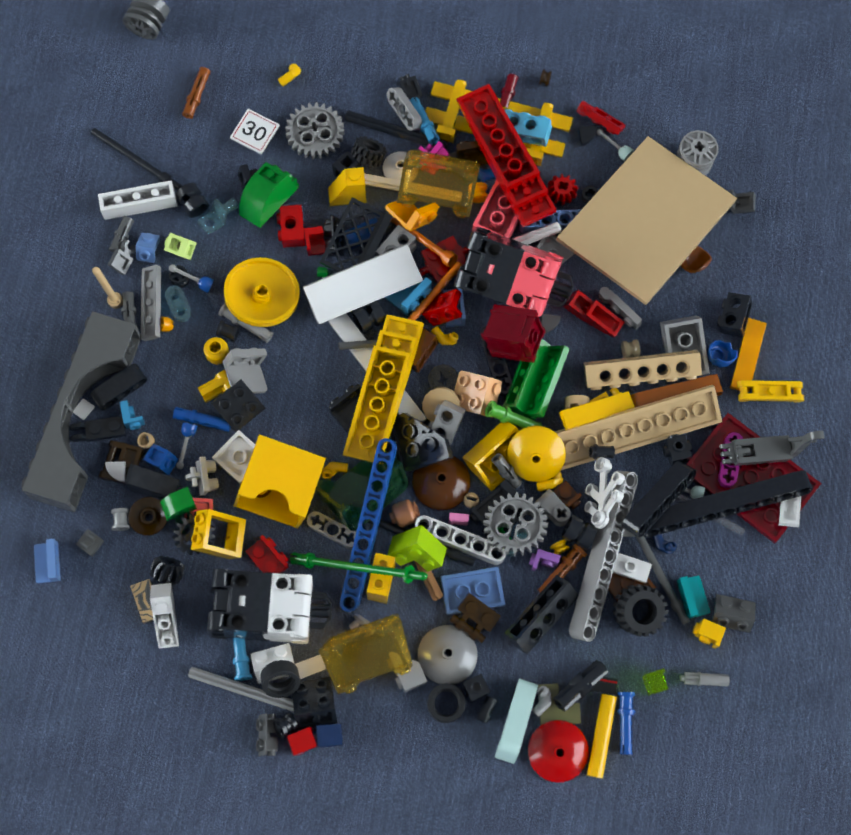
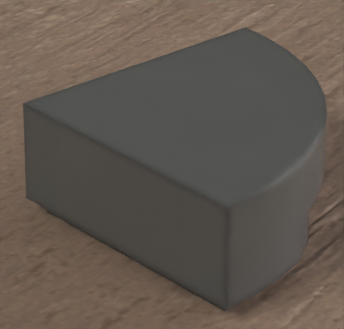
(550, 322)

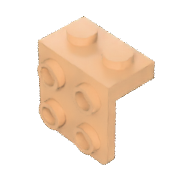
(476, 391)

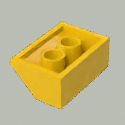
(480, 456)

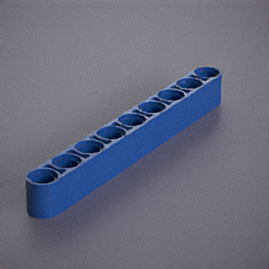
(374, 516)

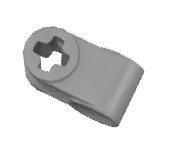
(554, 506)

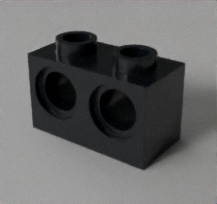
(739, 314)

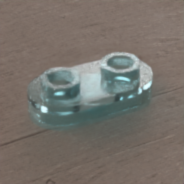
(179, 304)

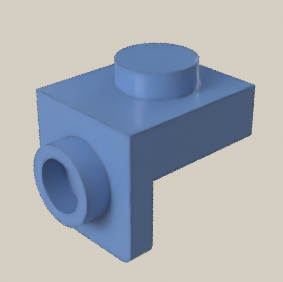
(146, 247)

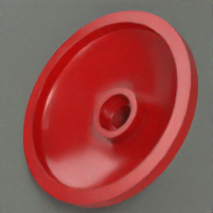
(543, 749)

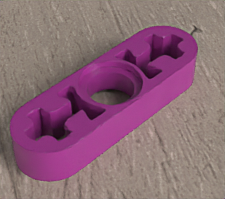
(723, 472)

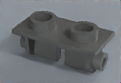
(265, 744)

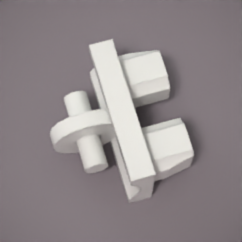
(203, 467)

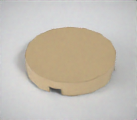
(438, 396)

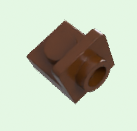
(568, 495)

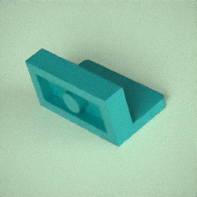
(693, 596)

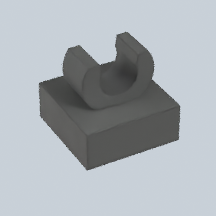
(90, 542)

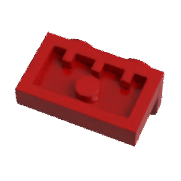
(443, 308)
(267, 557)

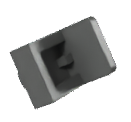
(744, 203)

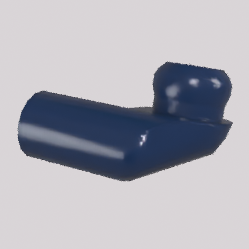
(664, 546)

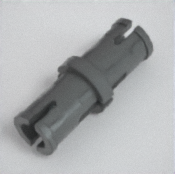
(125, 225)
(128, 310)
(506, 470)

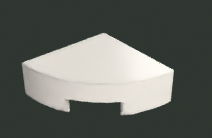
(117, 470)

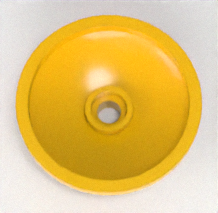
(536, 442)

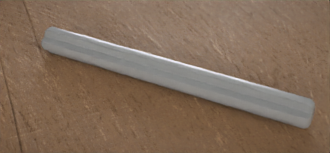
(240, 688)

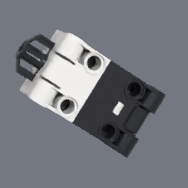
(265, 606)

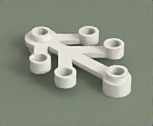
(601, 516)

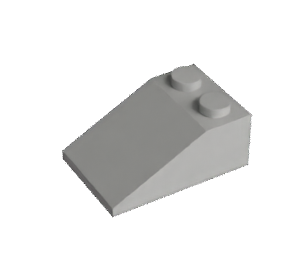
(685, 335)

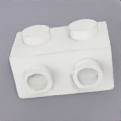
(264, 657)

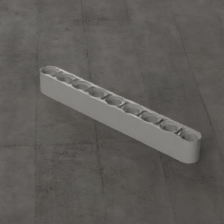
(601, 564)

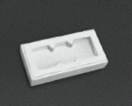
(790, 512)
(632, 568)

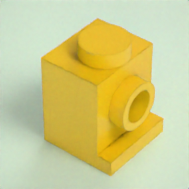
(709, 632)

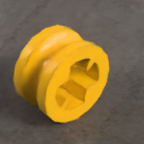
(559, 547)

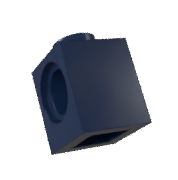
(328, 735)

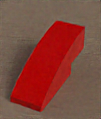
(594, 313)

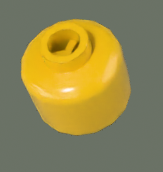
(216, 350)

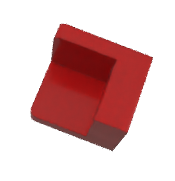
(315, 240)
(302, 741)

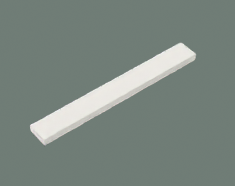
(349, 332)

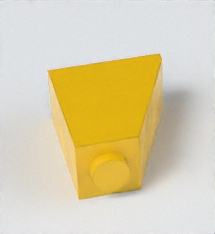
(348, 185)

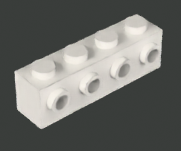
(137, 200)

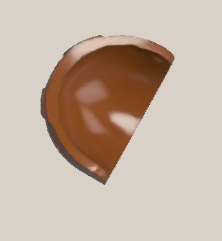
(697, 260)

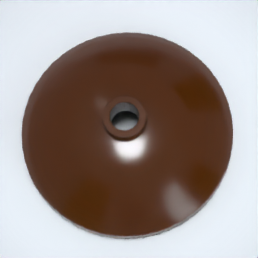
(446, 493)

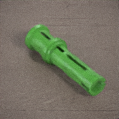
(506, 415)

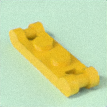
(770, 391)

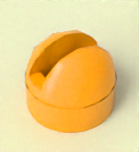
(166, 324)

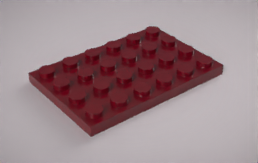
(707, 465)

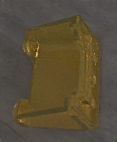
(439, 180)
(366, 653)

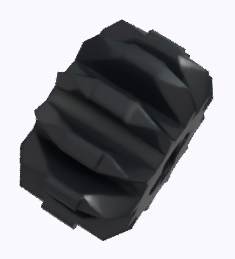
(167, 570)

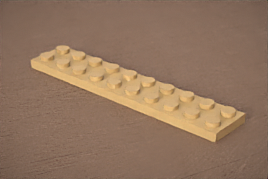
(642, 425)

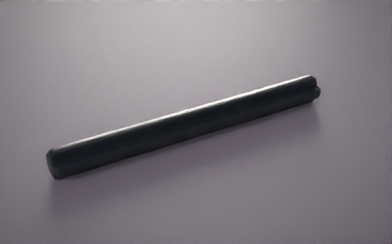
(390, 129)

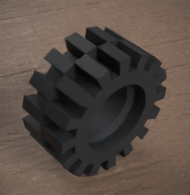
(368, 151)

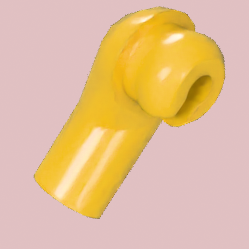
(289, 76)
(445, 339)
(332, 468)
(550, 484)

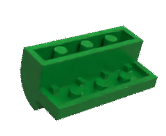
(536, 381)

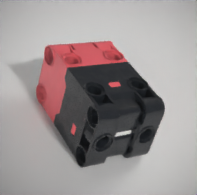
(512, 272)

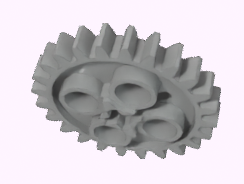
(317, 145)
(499, 519)

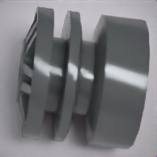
(146, 17)

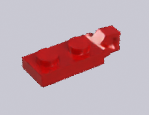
(601, 118)

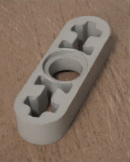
(410, 117)
(317, 528)

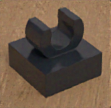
(245, 174)

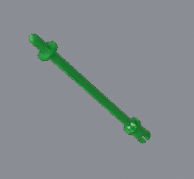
(310, 560)

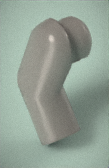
(544, 698)

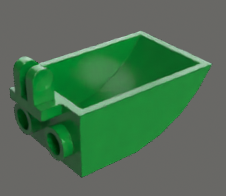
(266, 193)

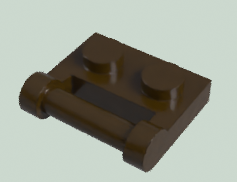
(129, 454)

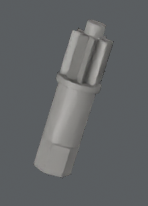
(705, 679)

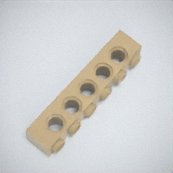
(691, 370)

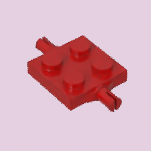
(433, 262)

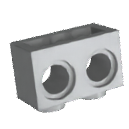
(393, 239)
(449, 425)

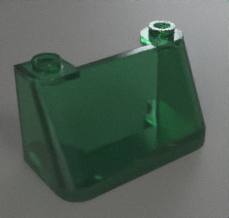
(348, 493)

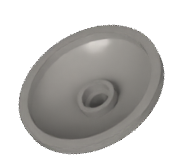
(442, 668)

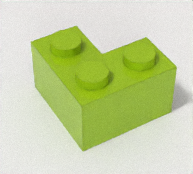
(417, 546)

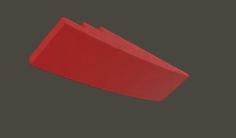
(506, 155)

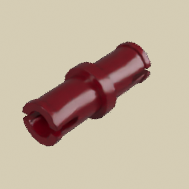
(508, 90)

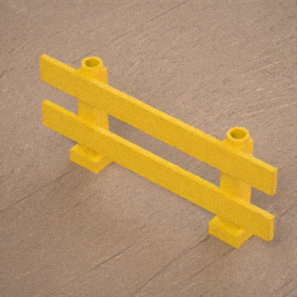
(450, 121)

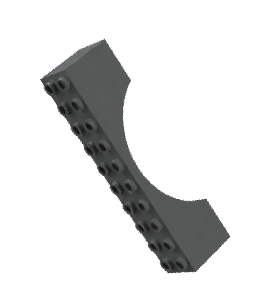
(103, 350)

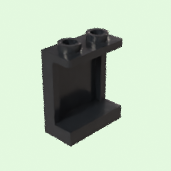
(344, 407)
(478, 512)

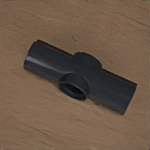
(580, 685)

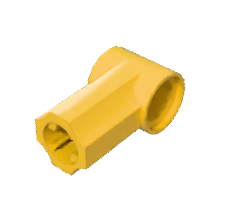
(214, 387)

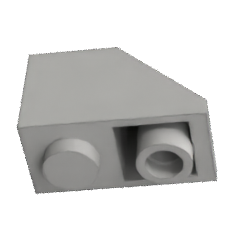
(412, 679)

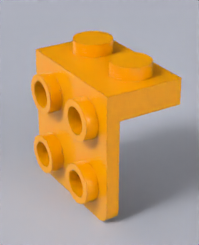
(412, 217)

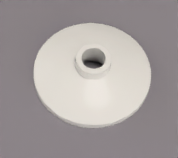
(390, 165)

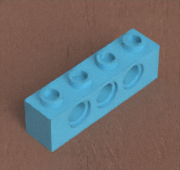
(536, 136)

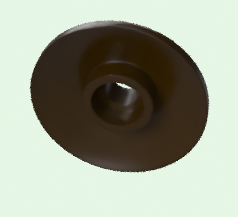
(139, 512)

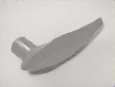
(359, 620)

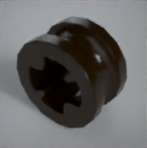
(545, 77)

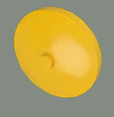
(261, 292)

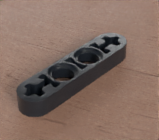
(492, 362)

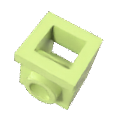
(186, 246)

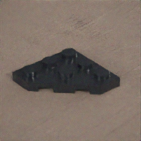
(418, 444)

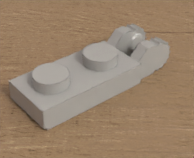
(618, 306)

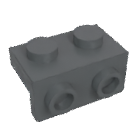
(734, 613)

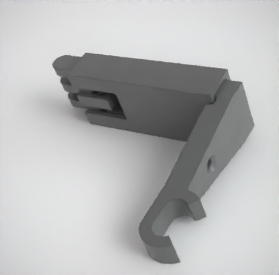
(767, 449)

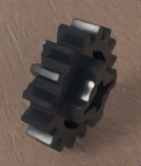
(185, 534)

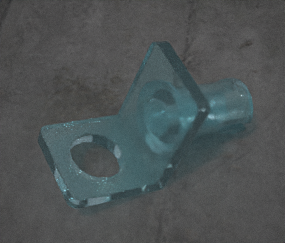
(218, 214)

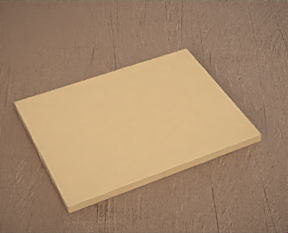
(646, 220)

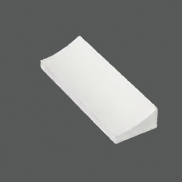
(362, 284)

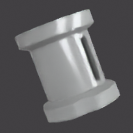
(120, 519)

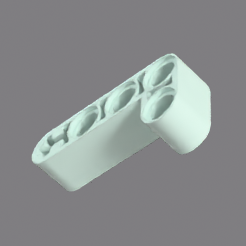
(516, 721)

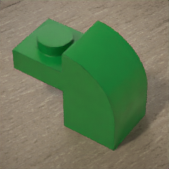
(177, 504)

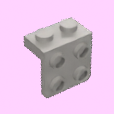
(245, 365)

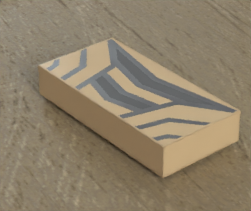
(142, 597)

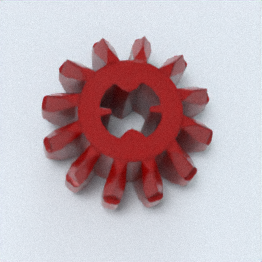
(556, 189)

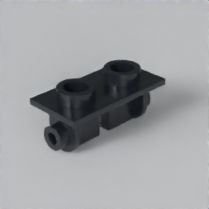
(329, 229)

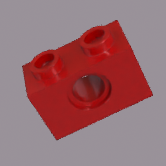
(291, 215)

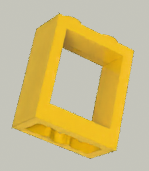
(234, 534)
(379, 584)

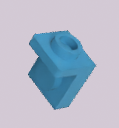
(127, 414)

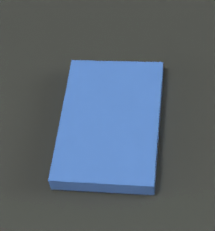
(481, 583)

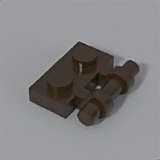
(478, 612)

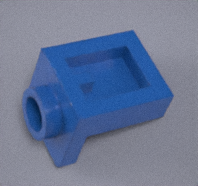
(161, 458)

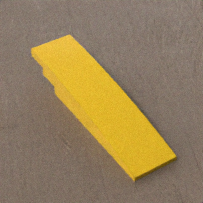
(383, 387)

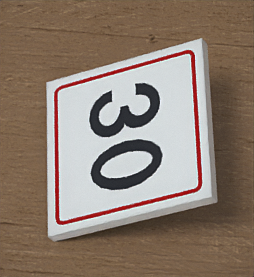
(254, 131)

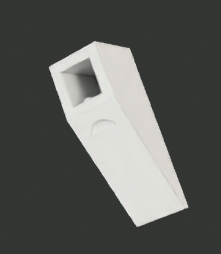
(164, 615)

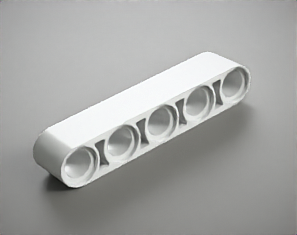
(470, 540)

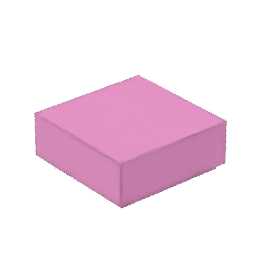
(458, 519)

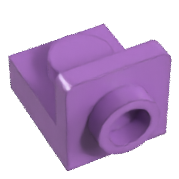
(548, 559)

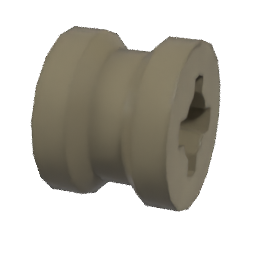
(630, 349)

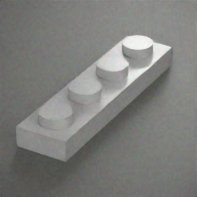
(150, 302)

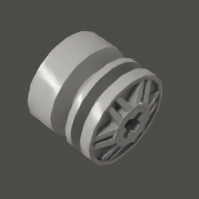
(698, 150)

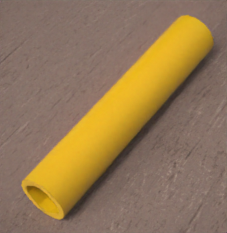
(602, 736)

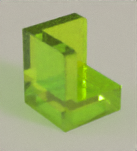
(655, 682)

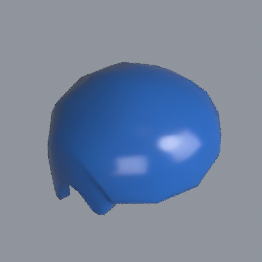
(721, 353)

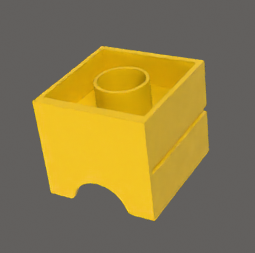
(287, 473)

